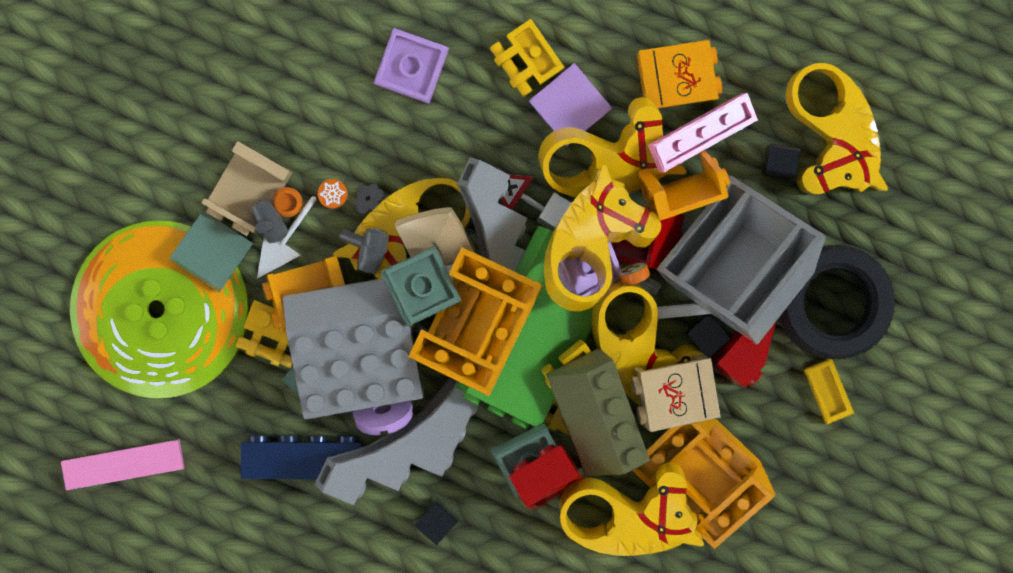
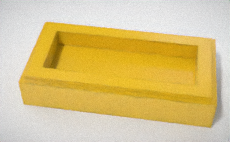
(828, 391)

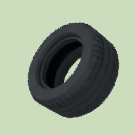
(874, 321)

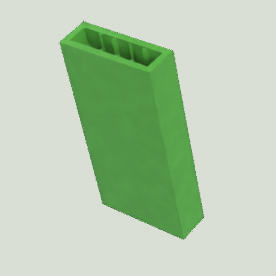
(542, 340)

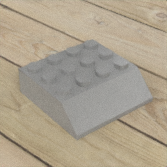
(744, 260)
(350, 349)

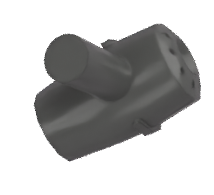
(269, 221)
(372, 248)

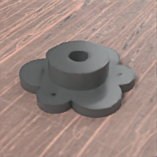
(368, 198)

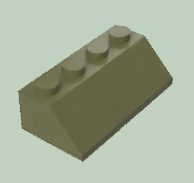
(598, 415)

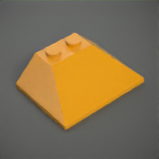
(479, 332)
(721, 476)

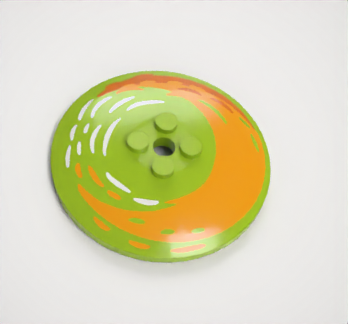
(147, 353)

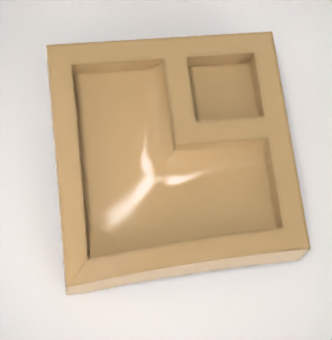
(437, 229)

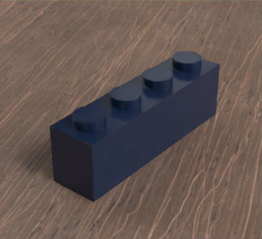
(290, 457)

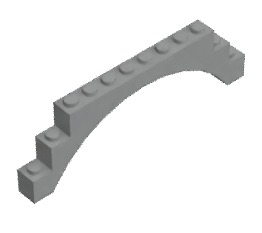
(441, 425)

